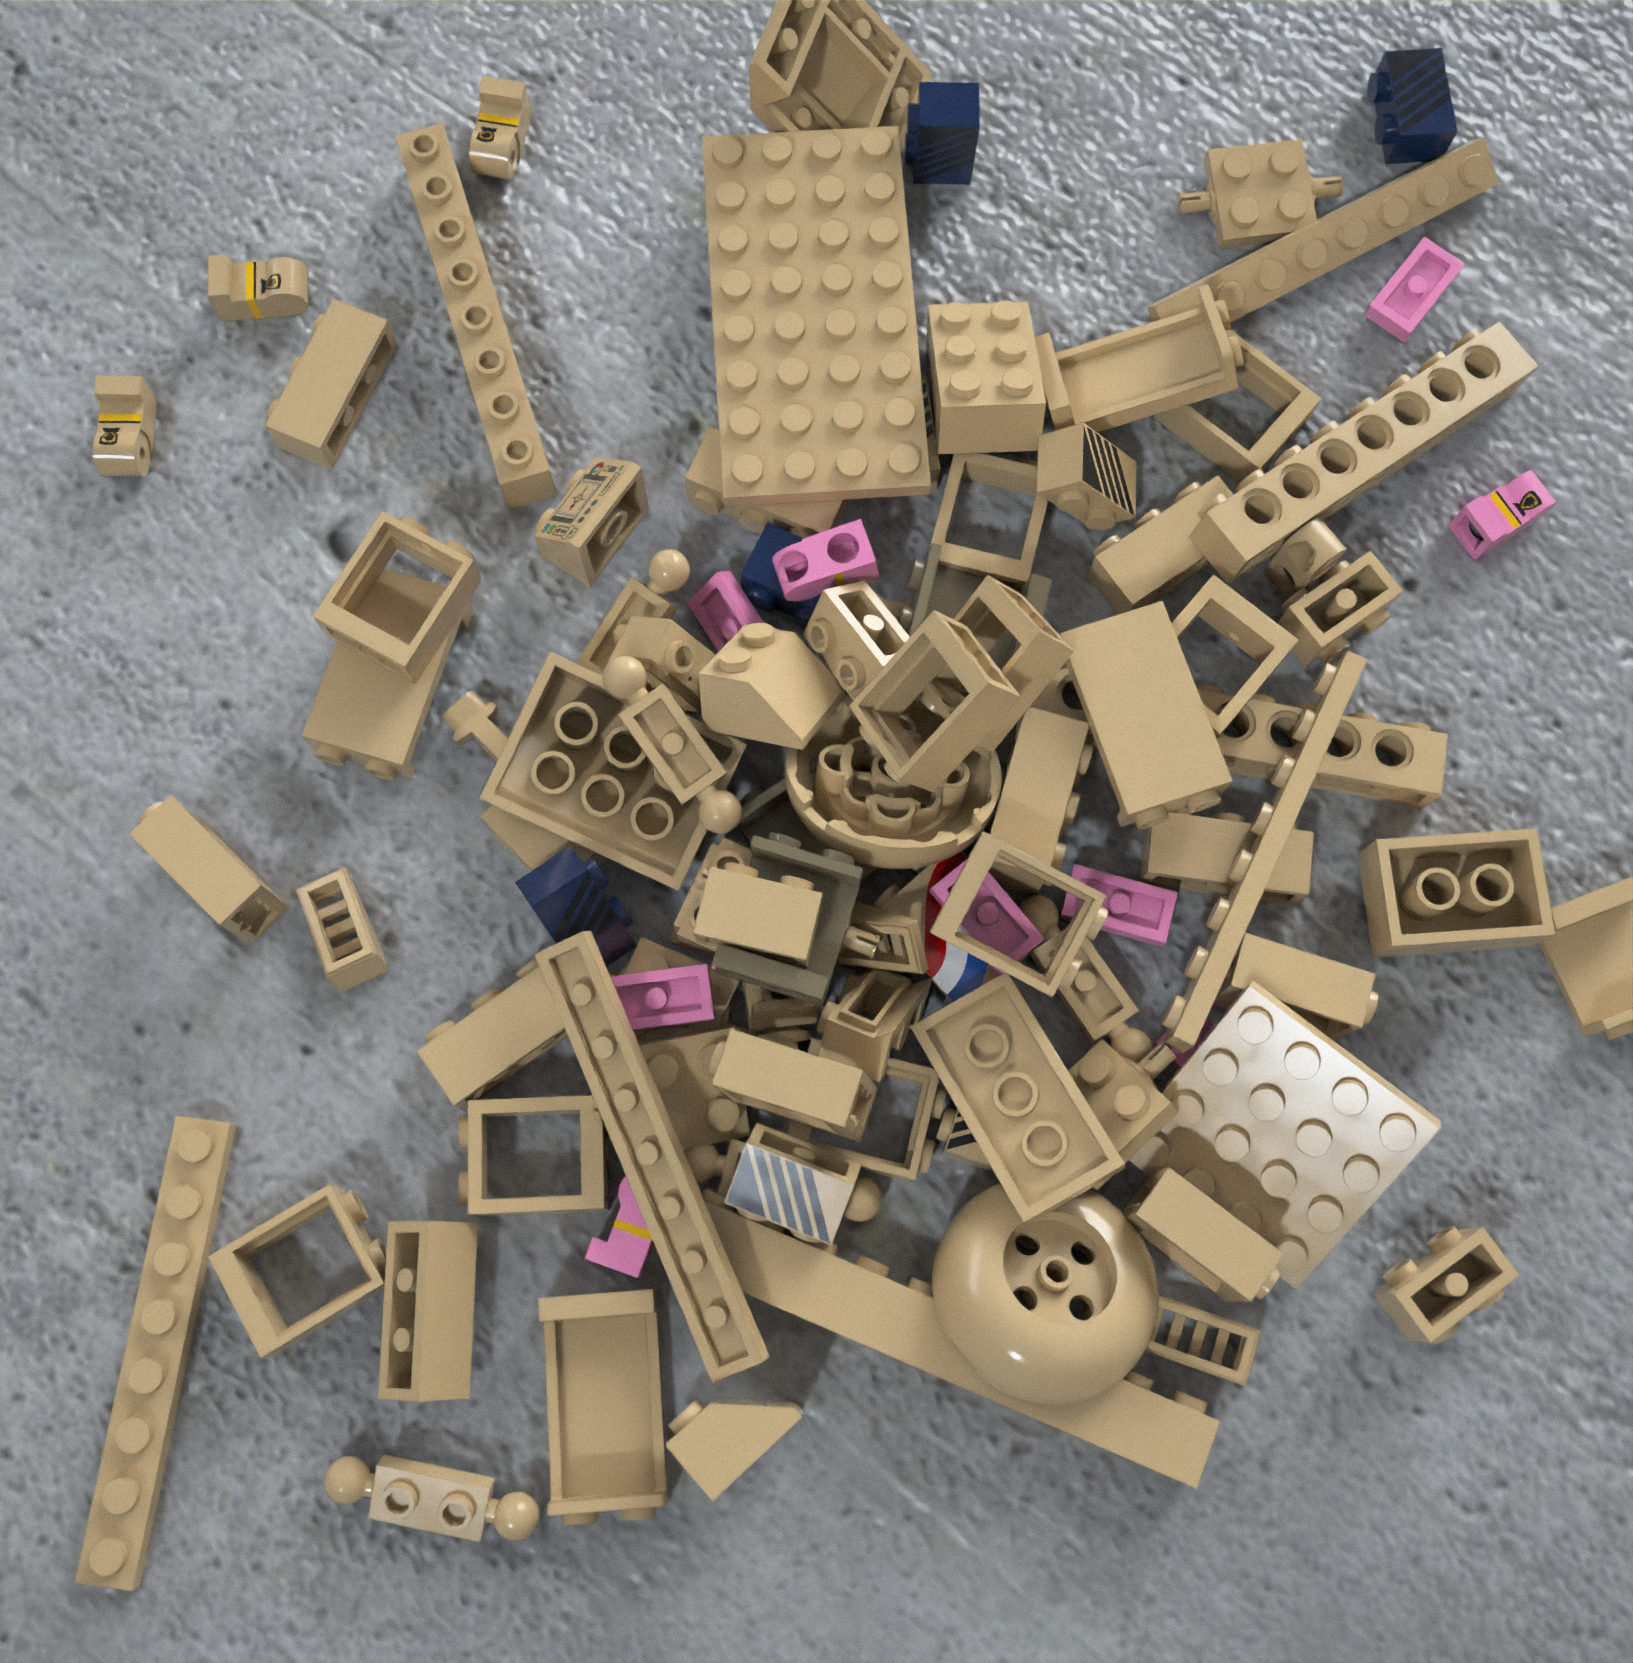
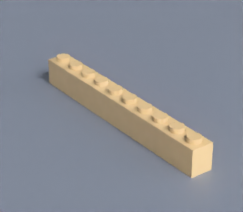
(904, 1324)

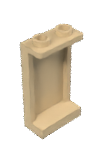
(1142, 368)
(368, 710)
(1146, 716)
(604, 1405)

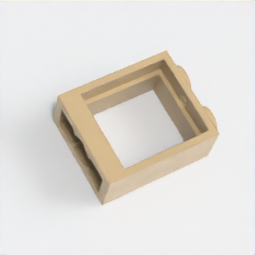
(1272, 386)
(1001, 473)
(338, 608)
(1244, 627)
(1029, 670)
(906, 675)
(208, 870)
(1085, 922)
(1316, 988)
(793, 1084)
(918, 1149)
(594, 1157)
(1203, 1238)
(250, 1294)

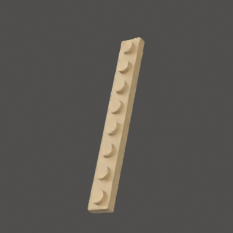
(1341, 234)
(1253, 868)
(652, 1157)
(156, 1355)

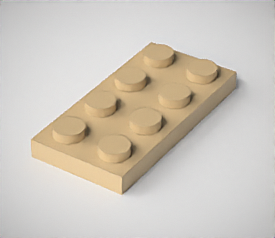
(1017, 1098)

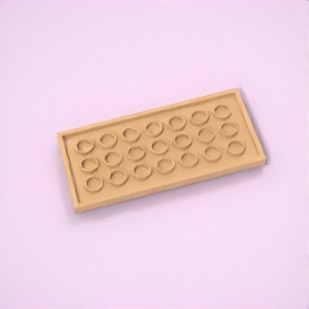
(813, 317)

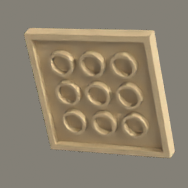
(1285, 1130)

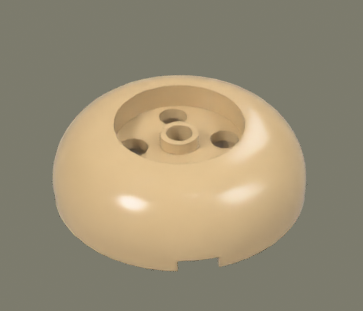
(871, 812)
(1046, 1350)

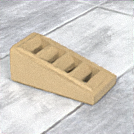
(886, 956)
(354, 960)
(1246, 1350)

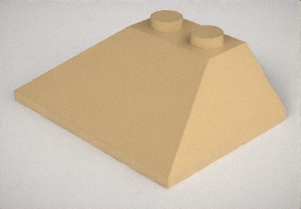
(832, 69)

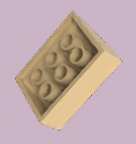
(591, 783)

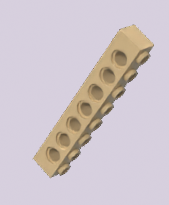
(476, 317)
(1361, 451)
(1415, 749)

